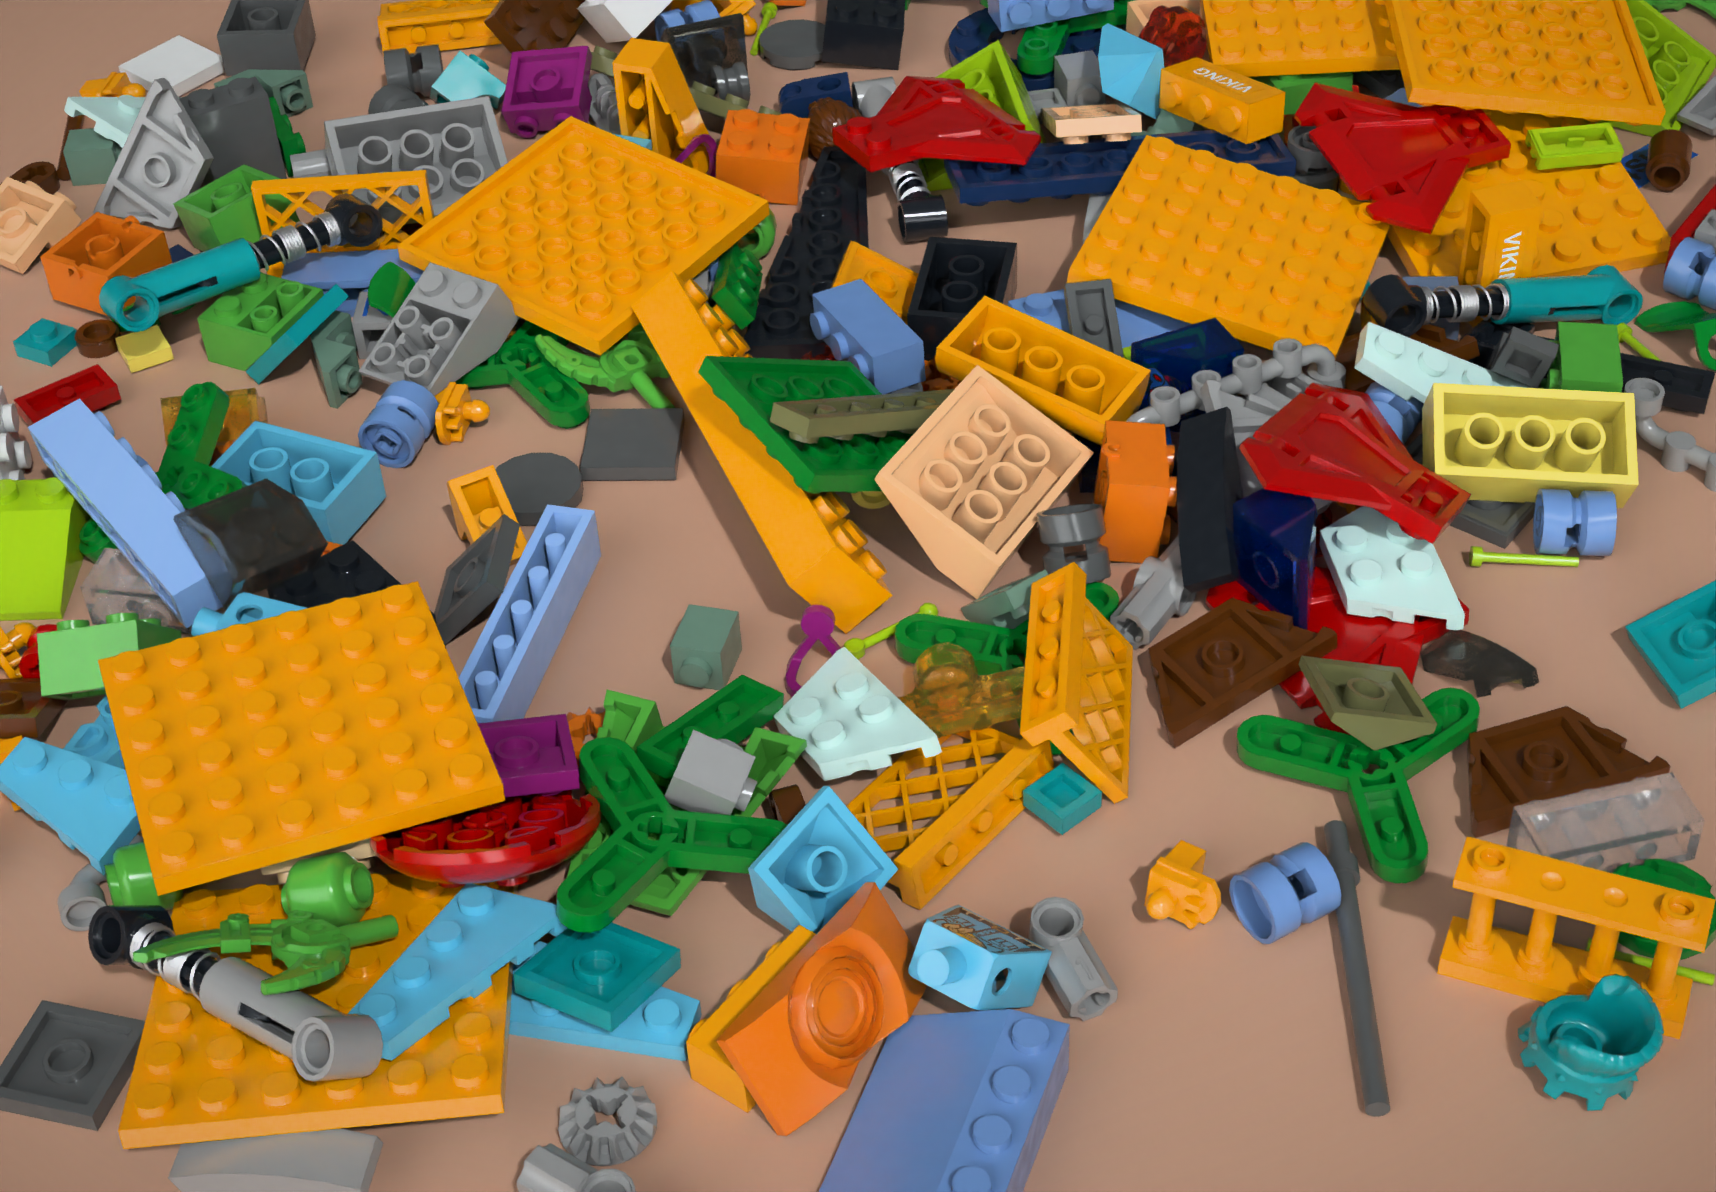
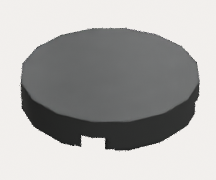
(793, 44)
(540, 480)

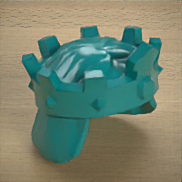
(1594, 1040)

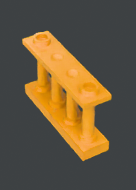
(1545, 969)

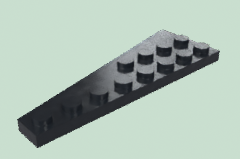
(809, 258)

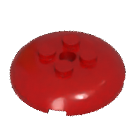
(493, 842)

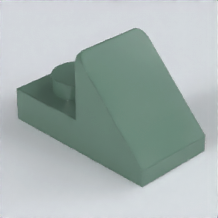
(1004, 606)

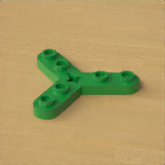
(1048, 40)
(542, 385)
(185, 460)
(990, 645)
(1378, 800)
(631, 861)

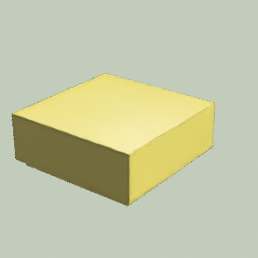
(144, 349)

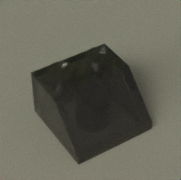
(707, 45)
(251, 539)

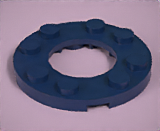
(979, 30)

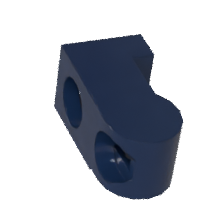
(797, 95)

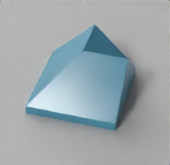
(1130, 69)
(817, 864)

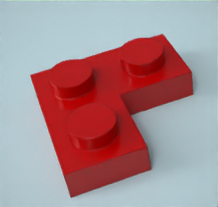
(90, 385)

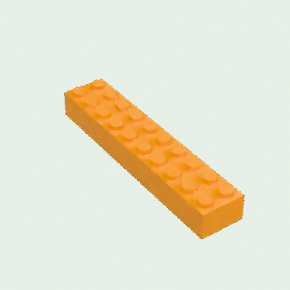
(803, 530)

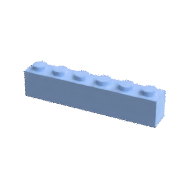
(125, 504)
(531, 615)

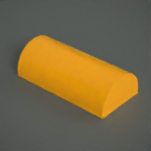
(1046, 367)

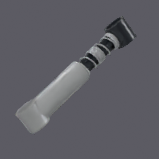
(918, 211)
(309, 1032)

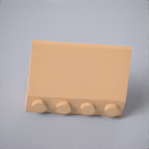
(980, 478)

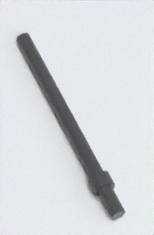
(1357, 971)

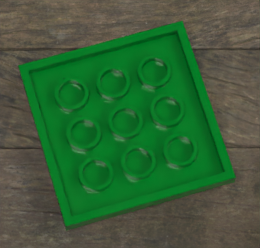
(826, 466)

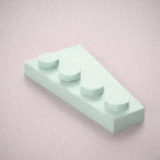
(1413, 367)

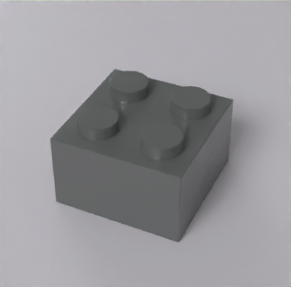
(266, 35)

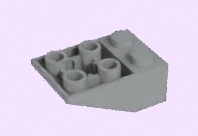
(442, 330)

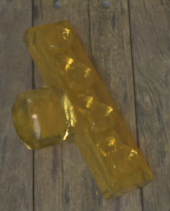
(955, 698)

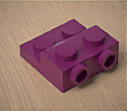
(547, 89)
(533, 755)

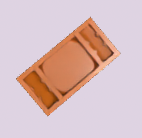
(825, 1012)

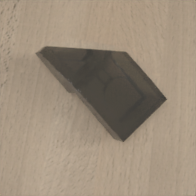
(1475, 658)

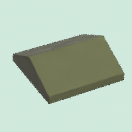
(1369, 700)

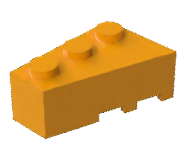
(657, 101)

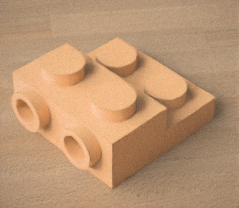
(31, 222)

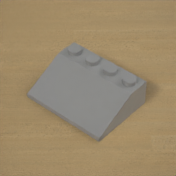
(449, 140)

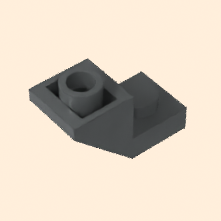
(1522, 357)

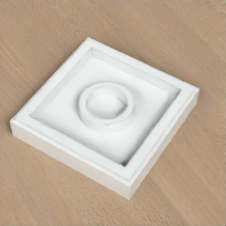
(178, 61)

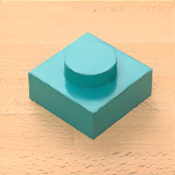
(45, 342)
(1062, 798)

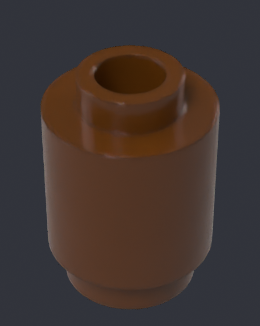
(1669, 159)

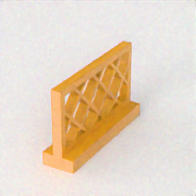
(441, 22)
(333, 186)
(1077, 681)
(966, 820)

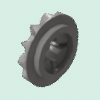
(605, 1142)

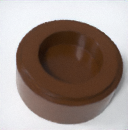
(97, 338)

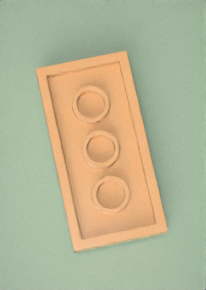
(1075, 123)

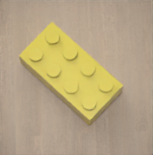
(1523, 440)

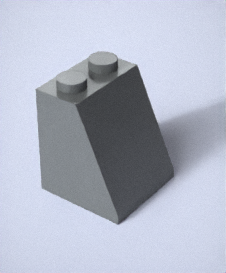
(236, 127)

